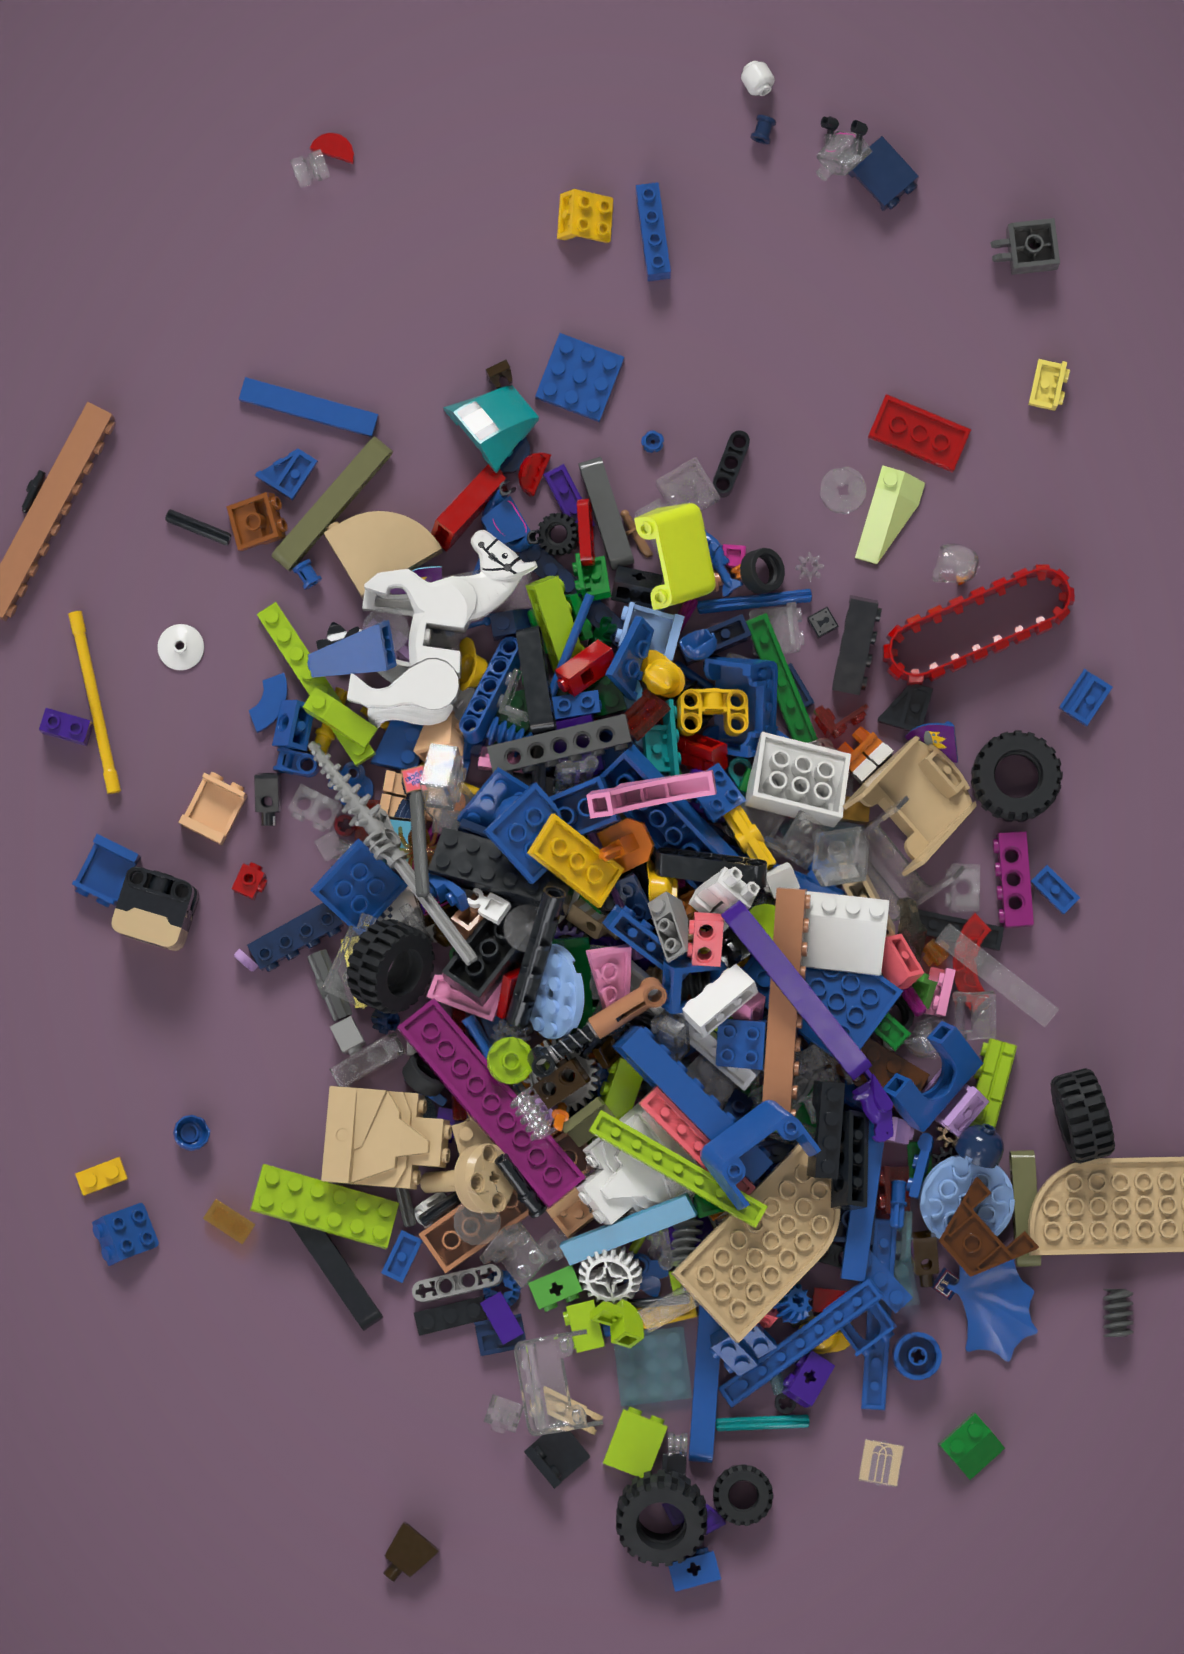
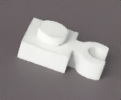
(491, 907)

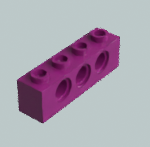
(1018, 844)

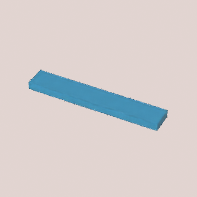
(629, 1228)

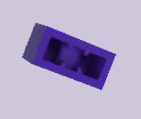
(66, 726)
(818, 1372)

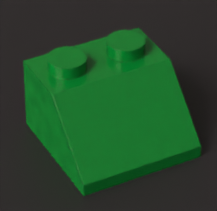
(971, 1445)

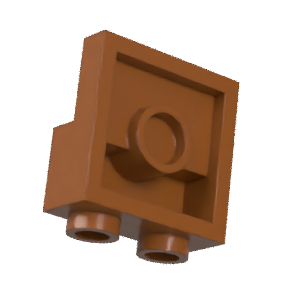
(257, 521)

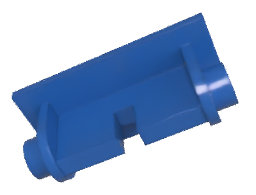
(582, 704)

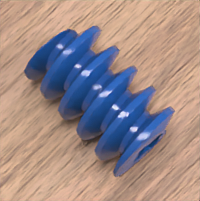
(503, 734)

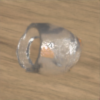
(955, 564)

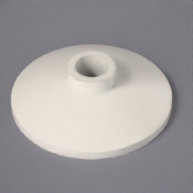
(184, 658)

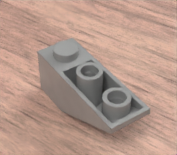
(671, 924)

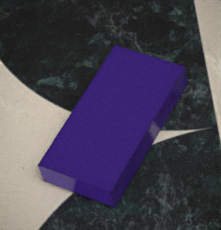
(501, 1318)

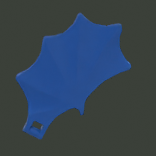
(995, 1309)

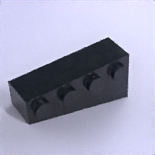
(855, 645)

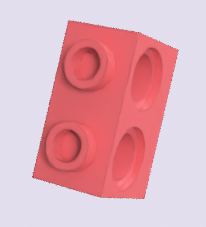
(711, 939)

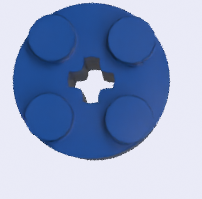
(905, 1363)

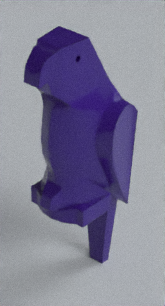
(876, 1107)

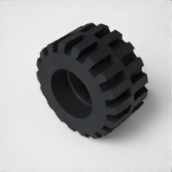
(743, 1516)

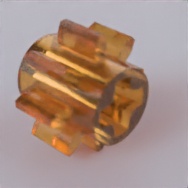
(934, 953)

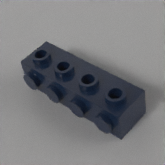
(295, 935)

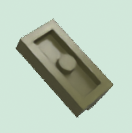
(580, 1123)

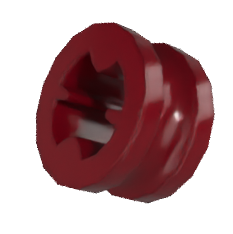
(340, 819)

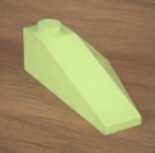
(891, 507)

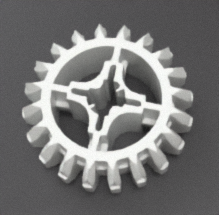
(602, 1284)

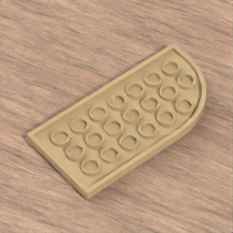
(1111, 1208)
(746, 1269)

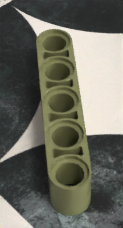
(1024, 1189)

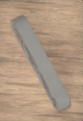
(457, 1283)

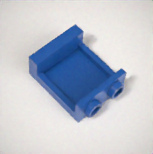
(105, 871)

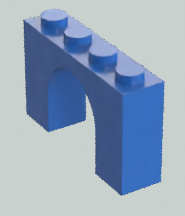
(958, 1066)

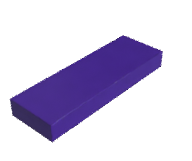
(564, 490)

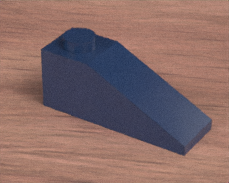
(507, 622)

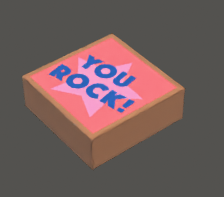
(412, 778)

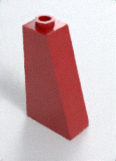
(466, 507)

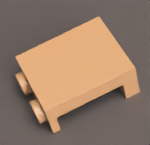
(214, 808)

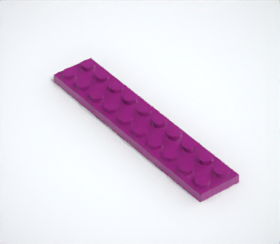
(488, 1101)

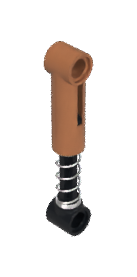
(600, 1025)

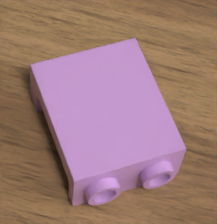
(961, 1109)

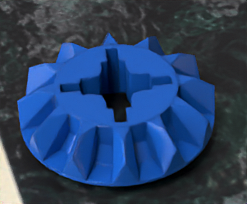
(510, 1296)

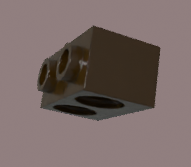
(563, 1085)

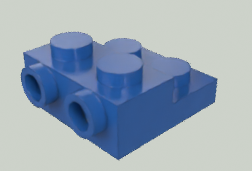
(743, 1355)

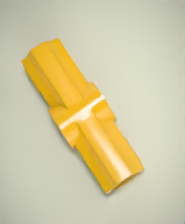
(748, 836)

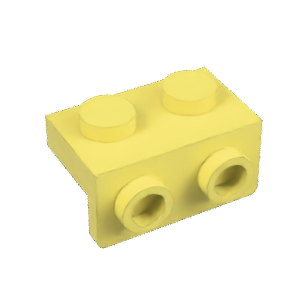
(1048, 383)

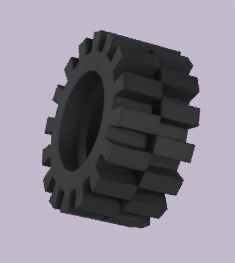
(572, 534)

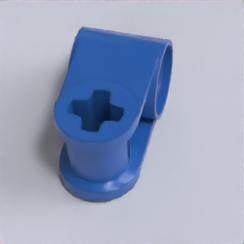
(291, 763)

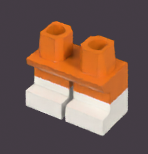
(867, 755)

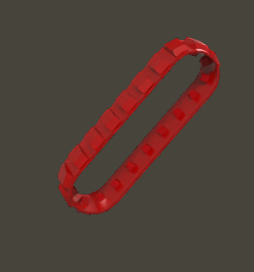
(956, 605)

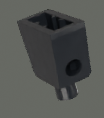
(267, 785)

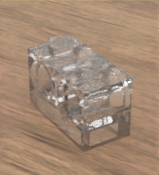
(318, 803)

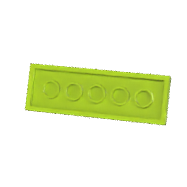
(324, 1206)

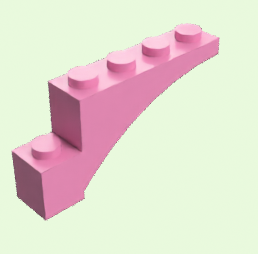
(650, 792)

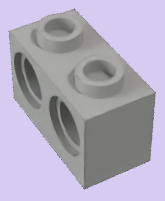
(348, 1036)

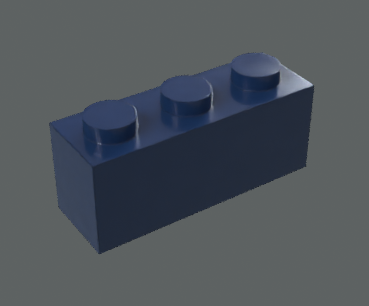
(728, 634)

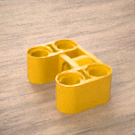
(712, 702)

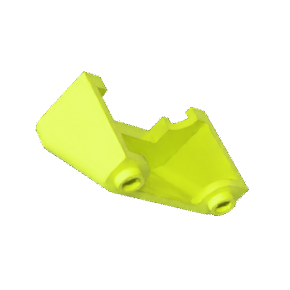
(681, 551)

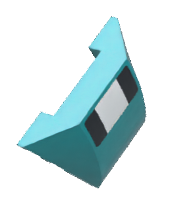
(494, 422)

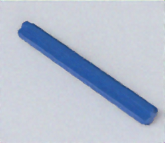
(754, 601)

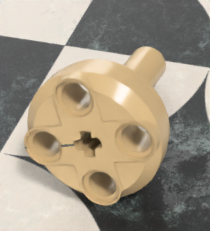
(475, 1179)

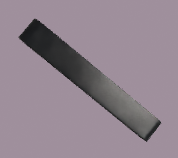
(339, 1275)

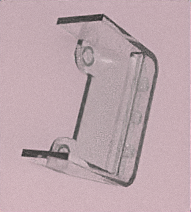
(546, 1385)

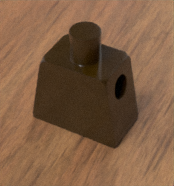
(408, 1552)

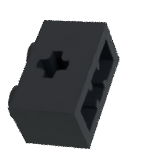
(635, 586)

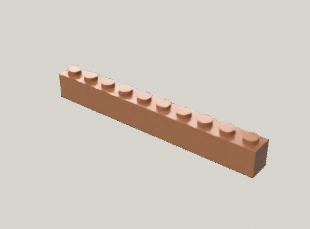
(51, 504)
(782, 1016)

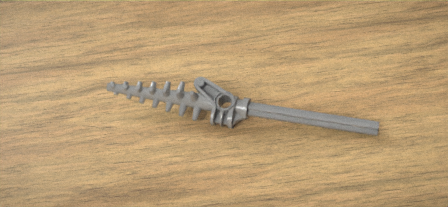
(385, 845)

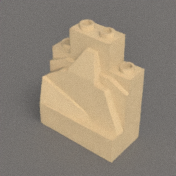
(381, 1138)

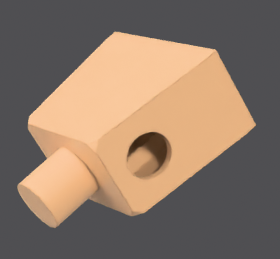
(443, 733)

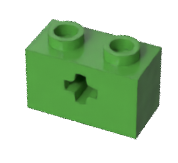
(541, 1288)

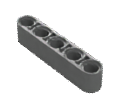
(606, 513)

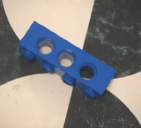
(653, 231)

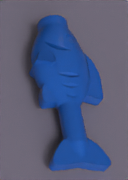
(719, 561)

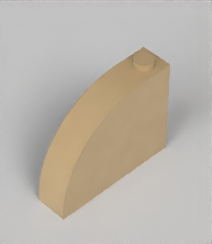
(379, 544)

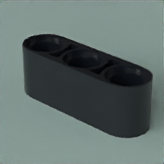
(736, 454)

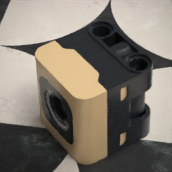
(155, 908)

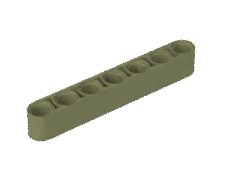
(332, 503)

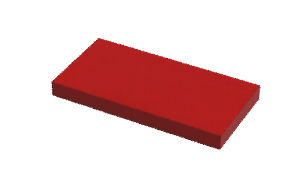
(919, 433)

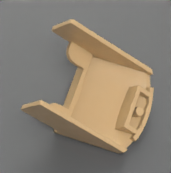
(935, 795)

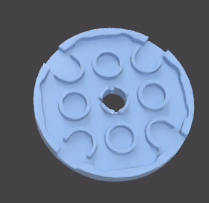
(561, 1008)
(951, 1180)

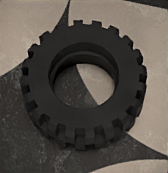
(1039, 754)
(372, 957)
(1082, 1115)
(656, 1546)

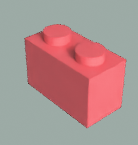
(900, 963)

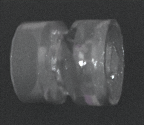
(310, 168)

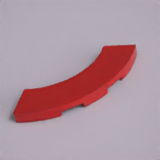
(965, 978)

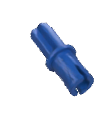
(898, 1204)

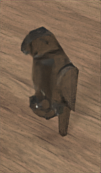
(911, 926)

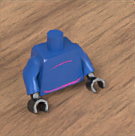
(505, 521)

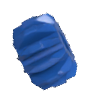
(794, 1305)

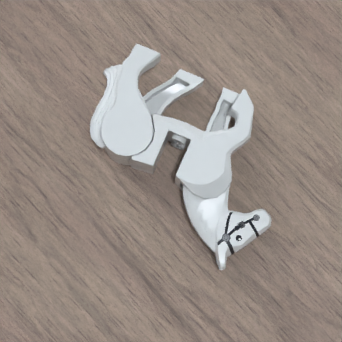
(430, 683)

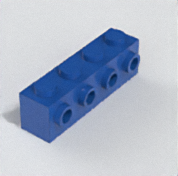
(638, 935)

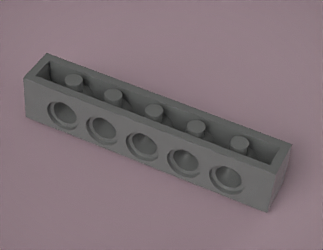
(617, 725)

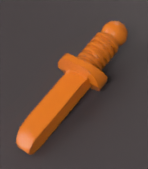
(560, 1116)

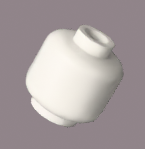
(757, 78)

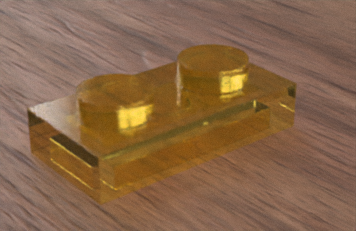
(229, 1221)

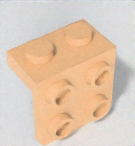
(570, 1213)

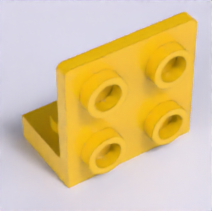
(585, 216)

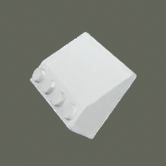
(798, 777)
(846, 933)

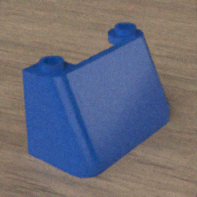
(759, 682)

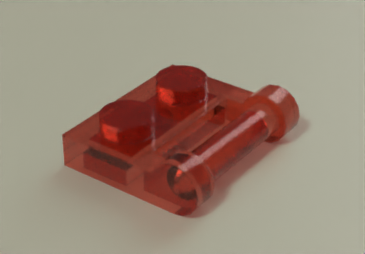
(645, 714)

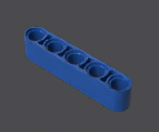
(483, 698)

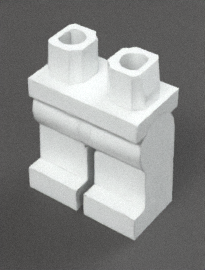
(722, 892)

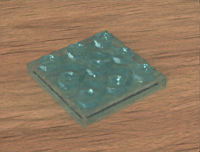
(654, 1368)

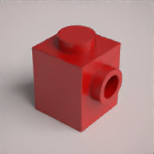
(250, 881)

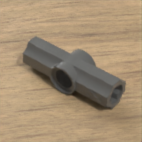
(321, 965)

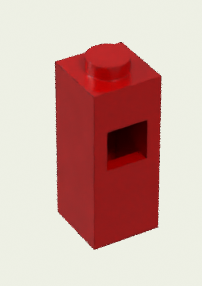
(584, 668)

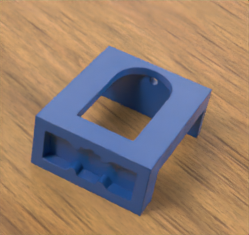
(860, 1344)

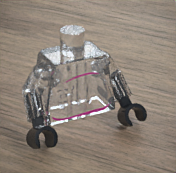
(843, 149)

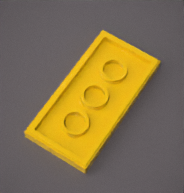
(575, 860)

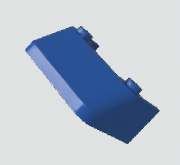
(723, 1152)

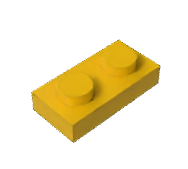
(101, 1176)

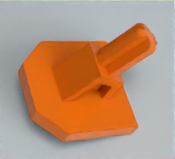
(626, 843)

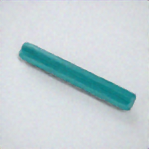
(762, 1422)

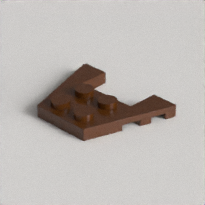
(973, 1241)

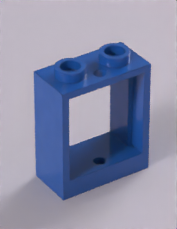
(673, 981)

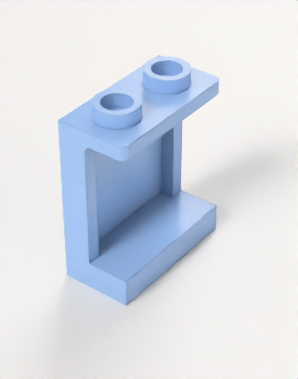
(665, 626)

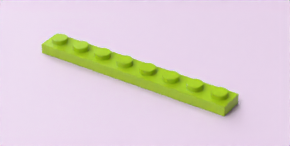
(297, 657)
(672, 1166)

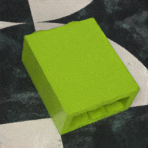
(635, 1442)

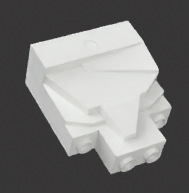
(621, 1180)

